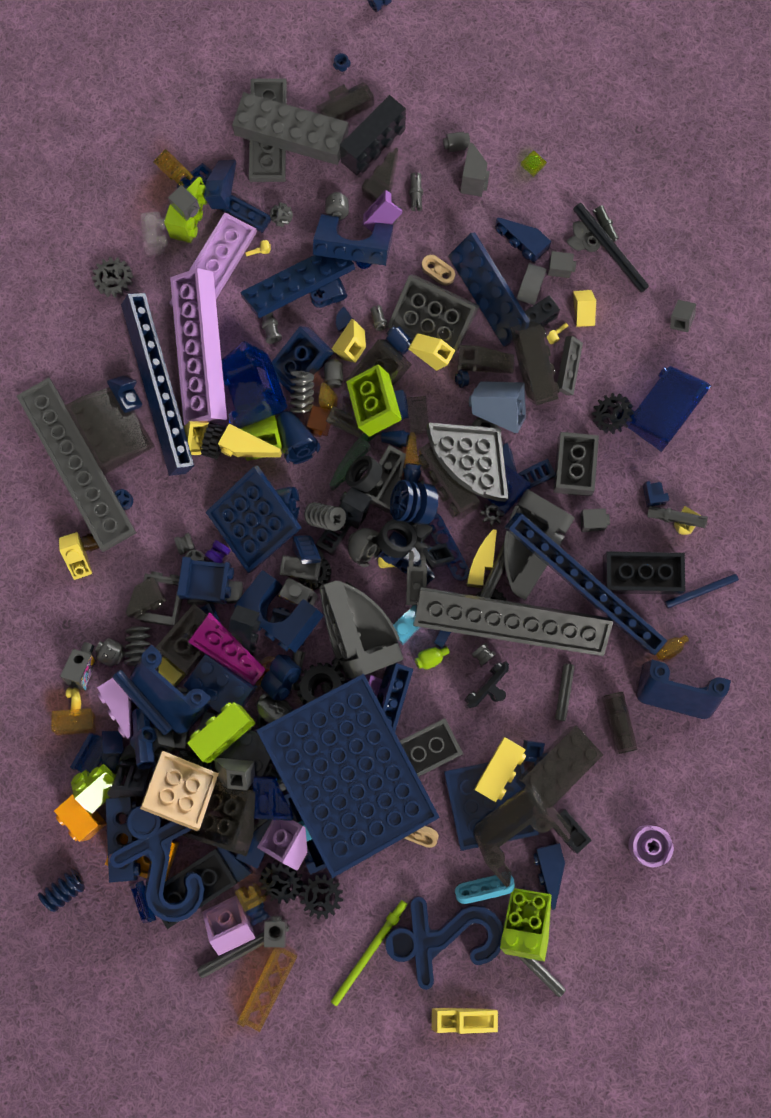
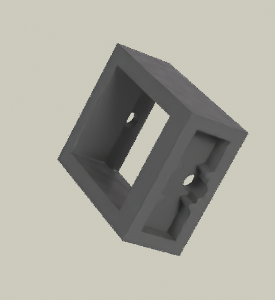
(160, 619)

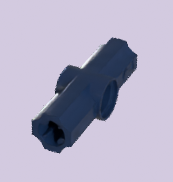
(143, 740)

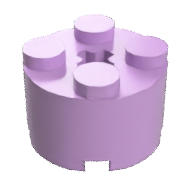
(660, 840)

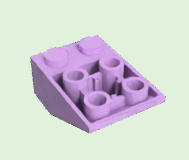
(119, 706)

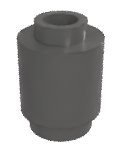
(456, 141)
(333, 373)

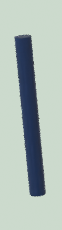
(701, 591)

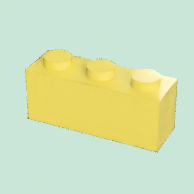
(500, 770)

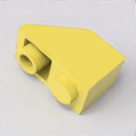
(351, 342)
(432, 350)
(74, 555)

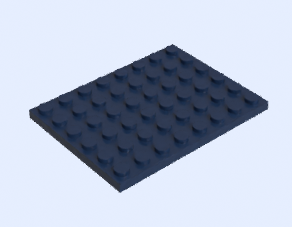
(347, 775)

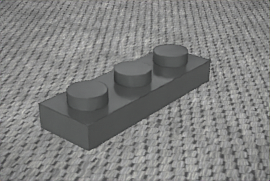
(569, 365)

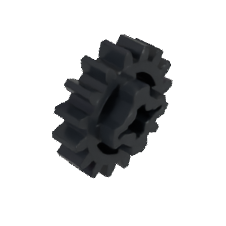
(617, 413)
(281, 881)
(326, 904)

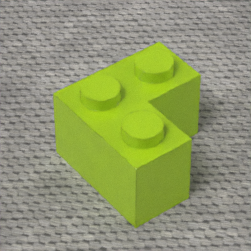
(92, 787)

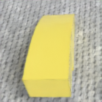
(482, 561)
(464, 1020)

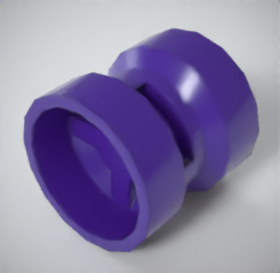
(215, 556)

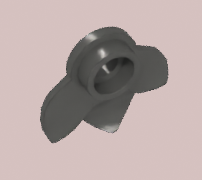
(582, 238)

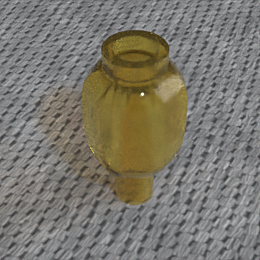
(672, 648)

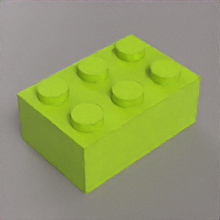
(373, 400)
(220, 732)

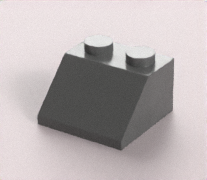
(475, 173)

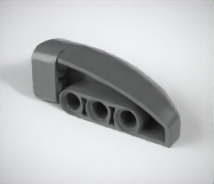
(521, 564)
(358, 630)

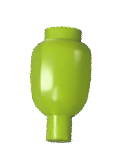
(430, 657)

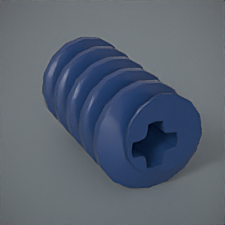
(62, 892)

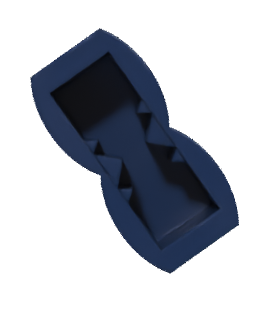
(280, 677)

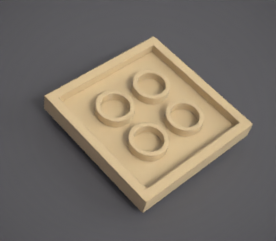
(179, 791)

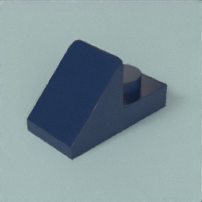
(124, 392)
(111, 748)

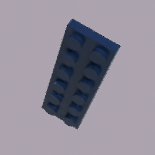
(294, 283)
(488, 287)

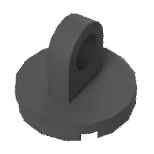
(271, 709)

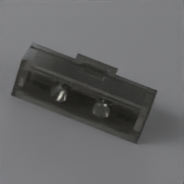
(348, 104)
(619, 723)

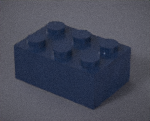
(219, 684)

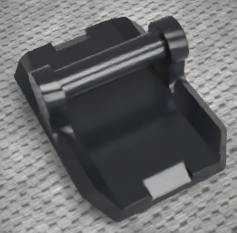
(489, 687)

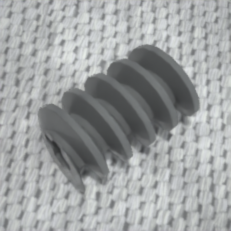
(303, 393)
(325, 516)
(136, 644)

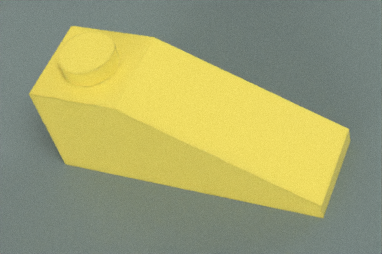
(243, 444)

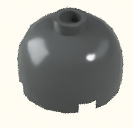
(363, 546)

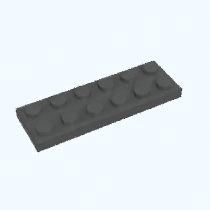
(267, 161)

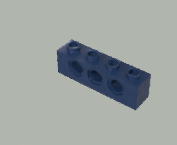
(394, 690)
(115, 828)

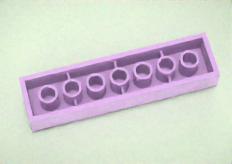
(198, 346)

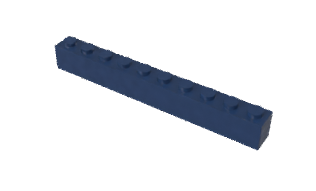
(157, 384)
(585, 583)

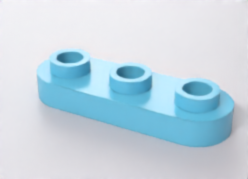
(482, 889)

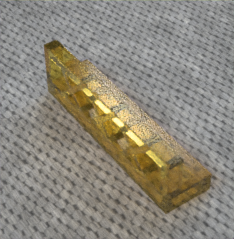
(264, 978)

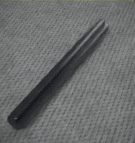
(611, 247)

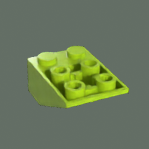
(180, 228)
(265, 430)
(527, 925)

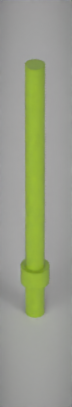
(392, 919)

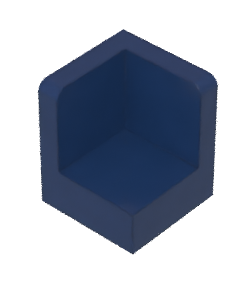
(654, 494)

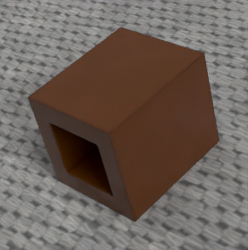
(317, 421)

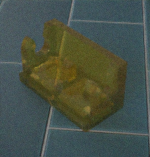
(172, 167)
(73, 722)
(250, 898)

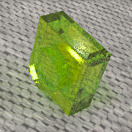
(533, 163)

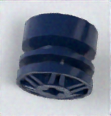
(414, 502)

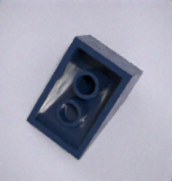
(302, 352)

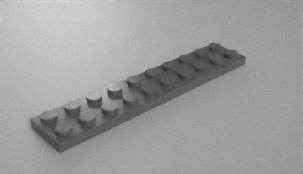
(76, 465)
(512, 621)

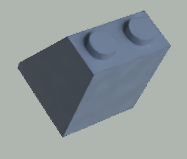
(500, 404)

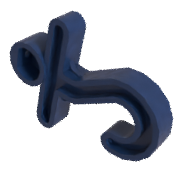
(155, 843)
(426, 943)

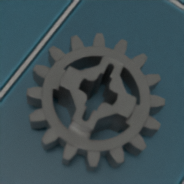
(114, 269)

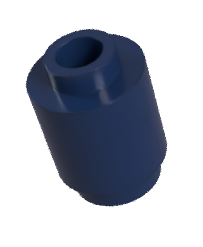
(399, 339)

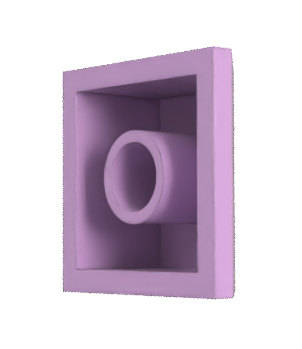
(285, 842)
(227, 925)

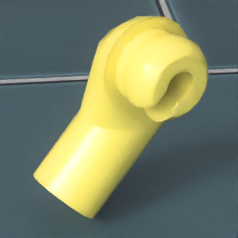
(74, 694)

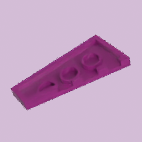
(220, 645)

